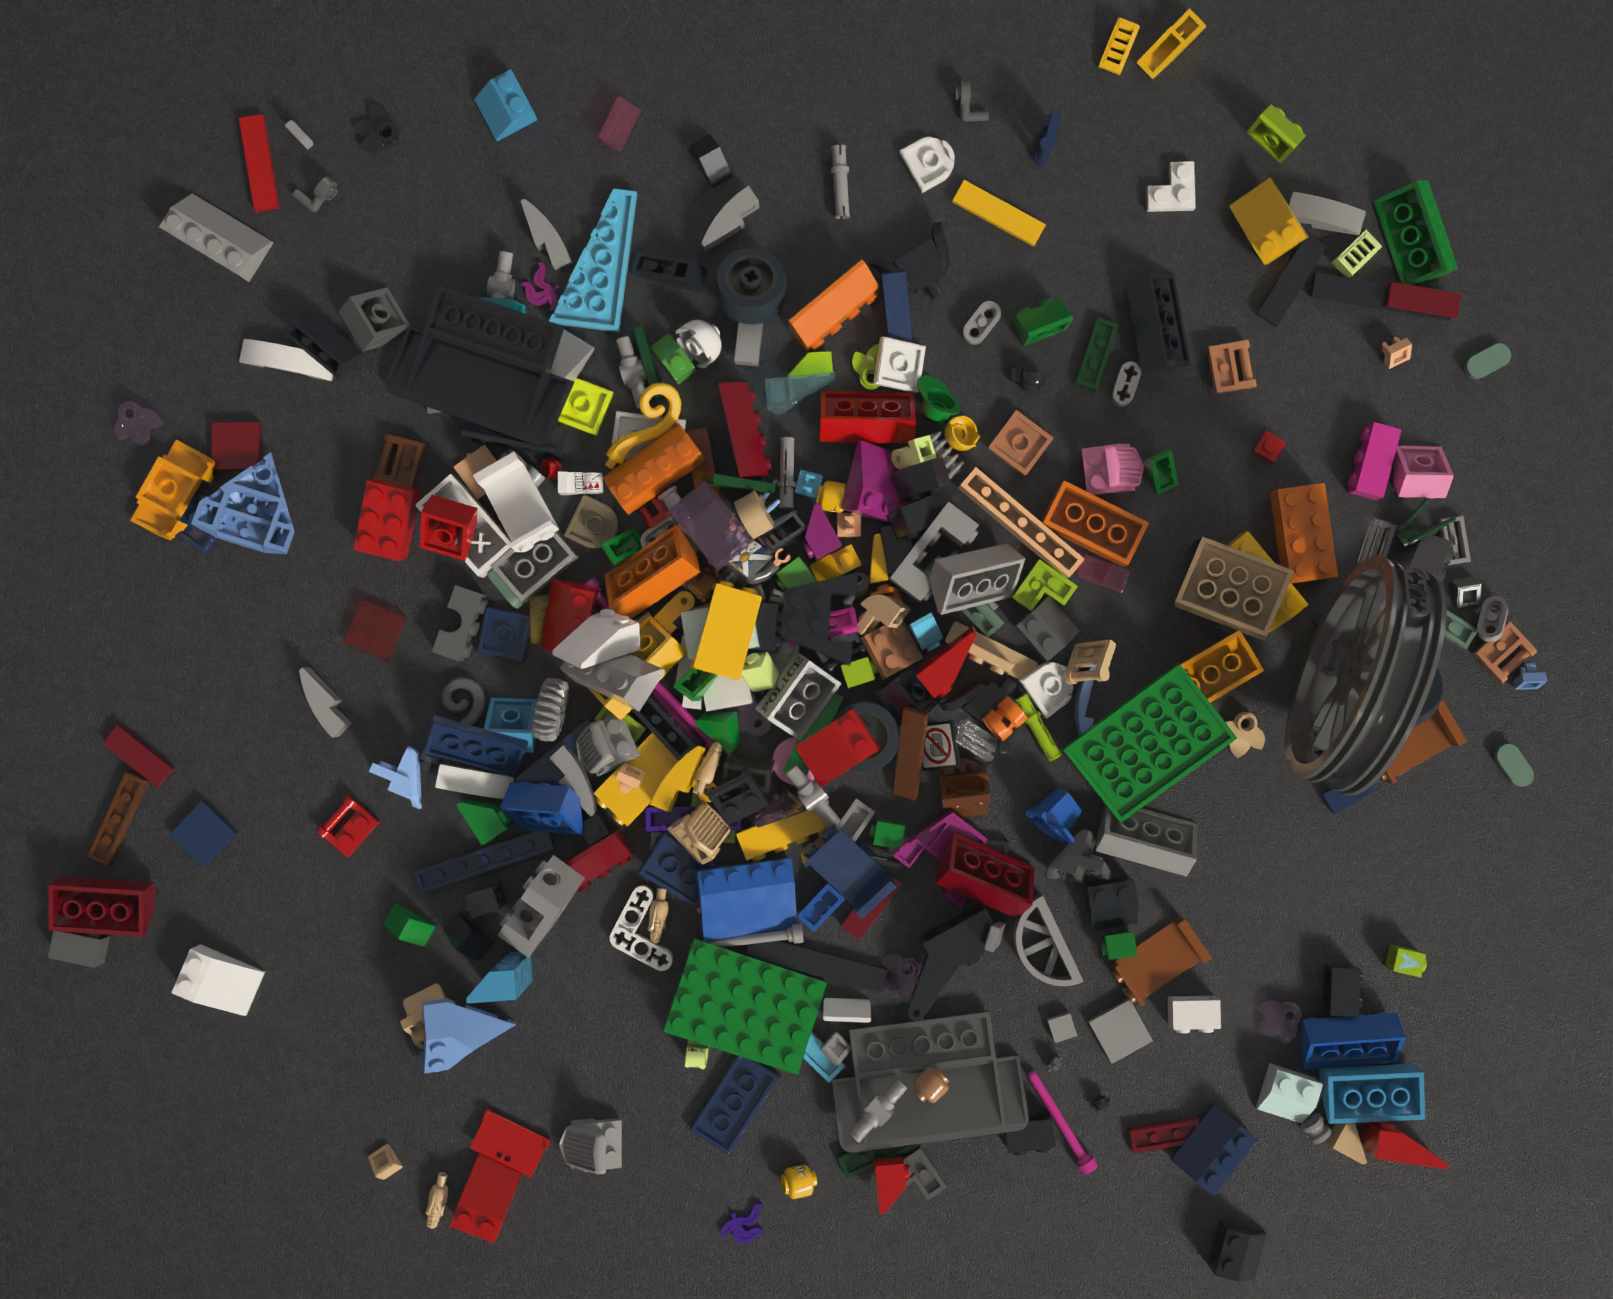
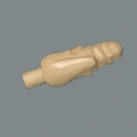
(707, 769)
(658, 915)
(437, 1200)

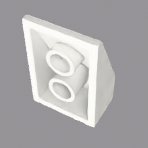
(600, 639)
(218, 981)

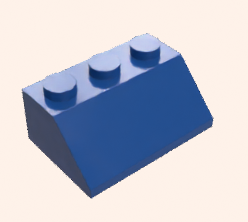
(544, 807)

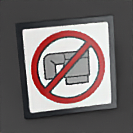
(940, 746)

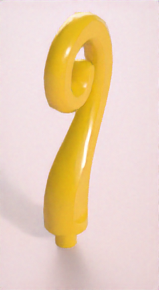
(624, 444)

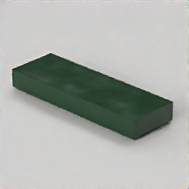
(1096, 354)
(646, 358)
(738, 483)

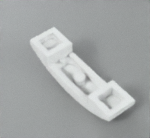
(283, 358)

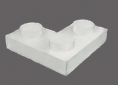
(1178, 194)

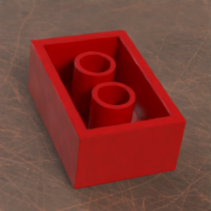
(387, 519)

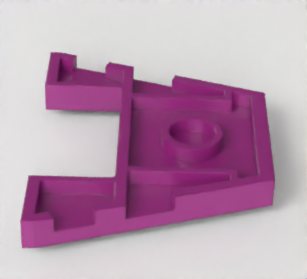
(934, 840)

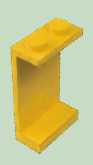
(727, 631)
(656, 762)

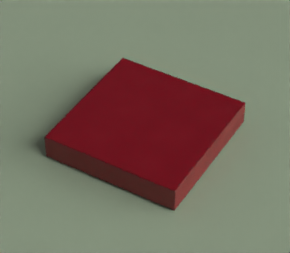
(236, 445)

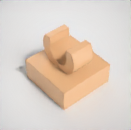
(1396, 353)
(848, 525)
(630, 777)

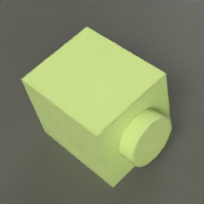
(760, 671)

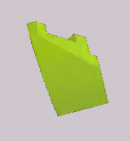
(813, 364)

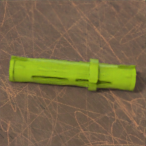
(1038, 728)

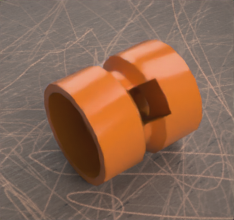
(1010, 712)

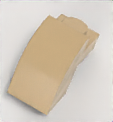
(754, 514)
(881, 609)

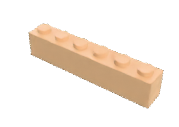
(1021, 523)

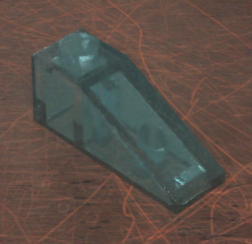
(788, 392)

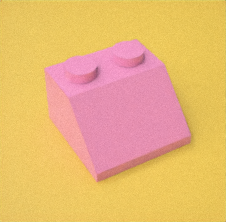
(1421, 472)

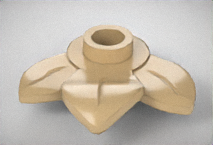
(1246, 736)

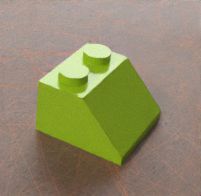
(1276, 133)

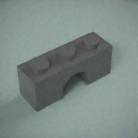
(457, 644)

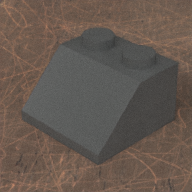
(373, 318)
(1046, 629)

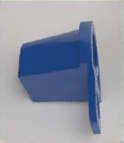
(1055, 815)

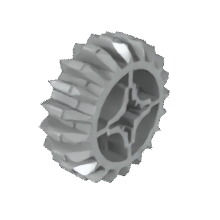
(550, 709)

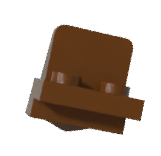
(966, 788)

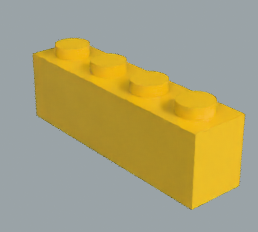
(777, 835)

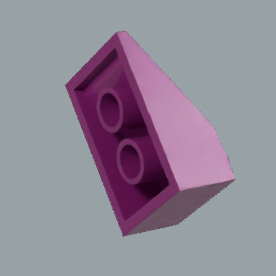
(871, 483)

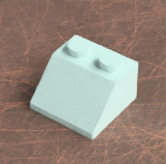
(1289, 1093)

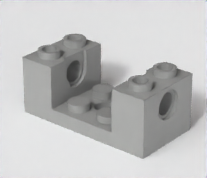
(951, 524)
(540, 905)

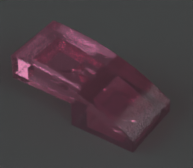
(1102, 573)

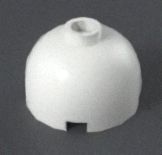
(700, 341)

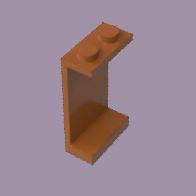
(1426, 741)
(1160, 959)

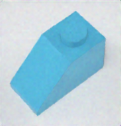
(926, 632)

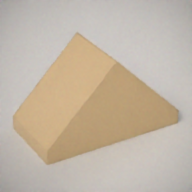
(1347, 1141)

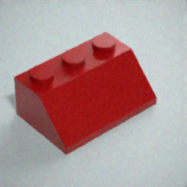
(567, 609)

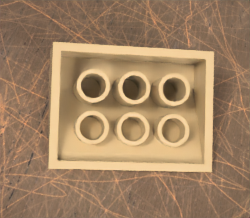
(1233, 588)

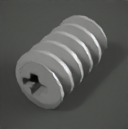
(952, 467)

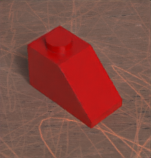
(890, 1180)

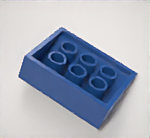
(746, 898)

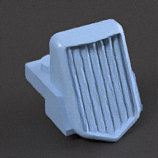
(406, 779)

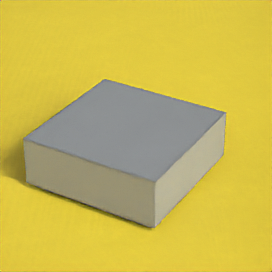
(299, 134)
(1062, 1027)
(836, 1048)

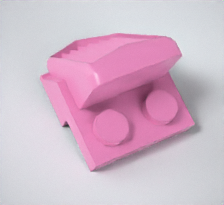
(1112, 469)

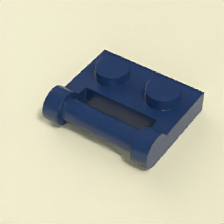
(1048, 134)

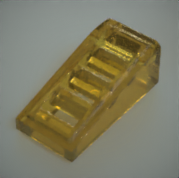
(538, 612)

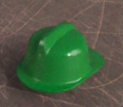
(937, 400)

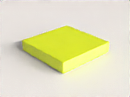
(586, 407)

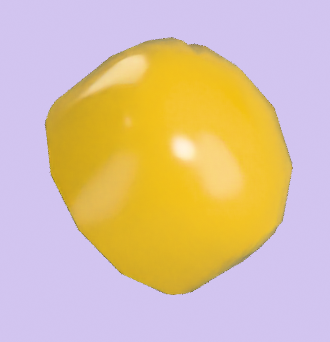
(961, 433)

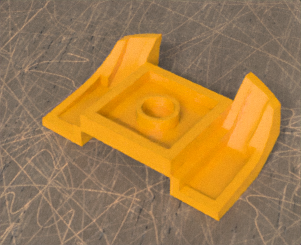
(171, 489)

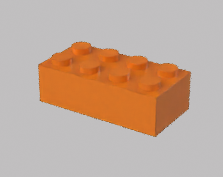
(1094, 524)
(1304, 532)

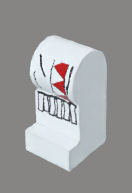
(579, 483)

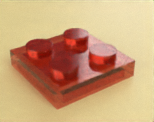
(375, 629)

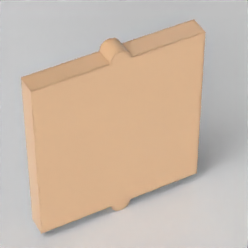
(471, 465)

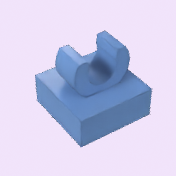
(1529, 678)

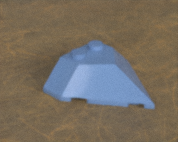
(249, 511)
(455, 1033)

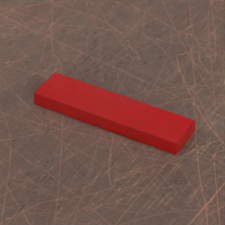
(259, 163)

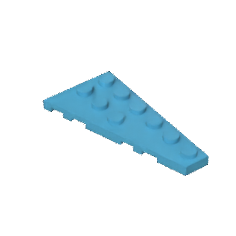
(599, 278)

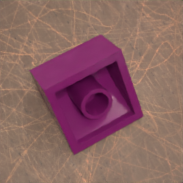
(820, 535)

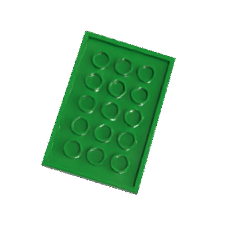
(1149, 742)
(744, 1006)

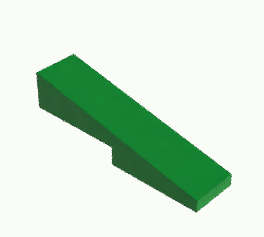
(823, 720)

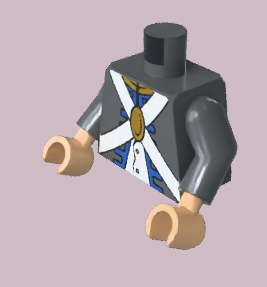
(752, 565)

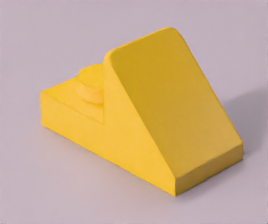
(836, 564)

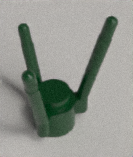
(1408, 537)

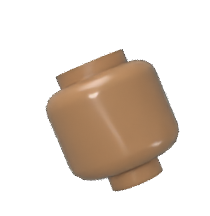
(931, 1084)

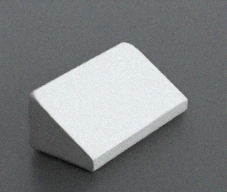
(847, 1010)

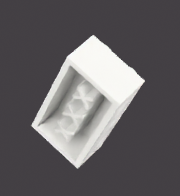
(489, 538)

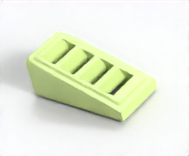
(1344, 266)

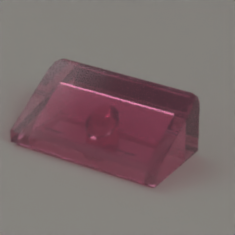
(619, 124)

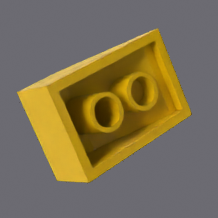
(1268, 221)

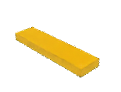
(998, 213)

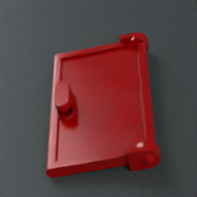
(510, 1142)

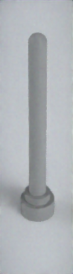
(793, 934)

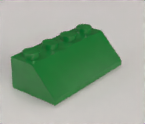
(1415, 233)

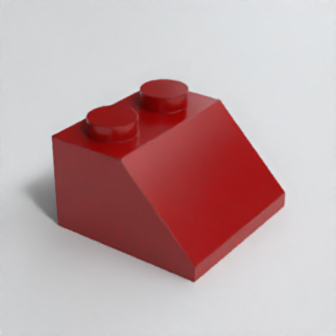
(447, 527)

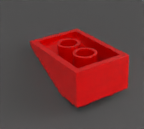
(942, 668)
(837, 747)
(1389, 1143)
(486, 1199)

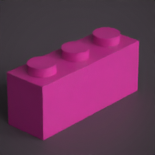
(1374, 460)

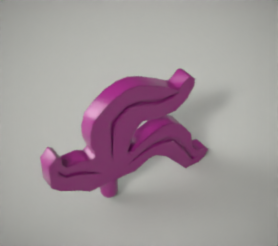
(540, 298)

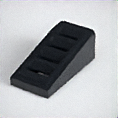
(794, 522)

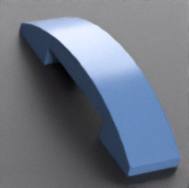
(1082, 698)

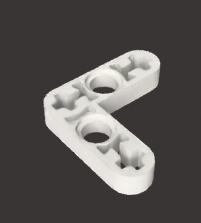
(631, 928)

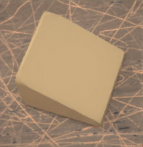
(384, 1162)

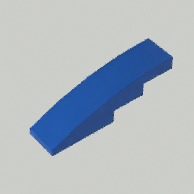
(823, 903)

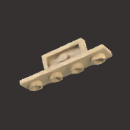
(993, 653)

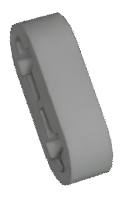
(1120, 382)

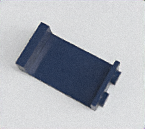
(848, 869)

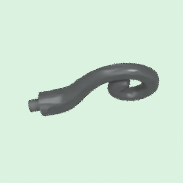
(457, 708)

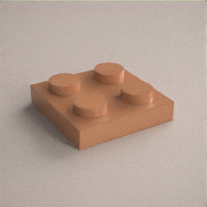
(1020, 443)
(891, 649)

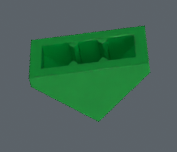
(1161, 471)
(622, 546)
(695, 683)
(721, 728)
(409, 926)

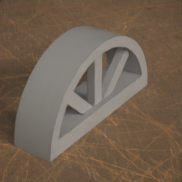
(1059, 946)

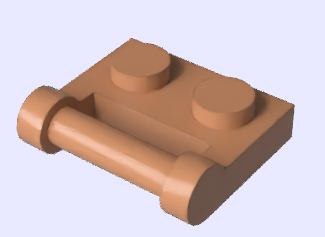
(1224, 367)
(1493, 653)

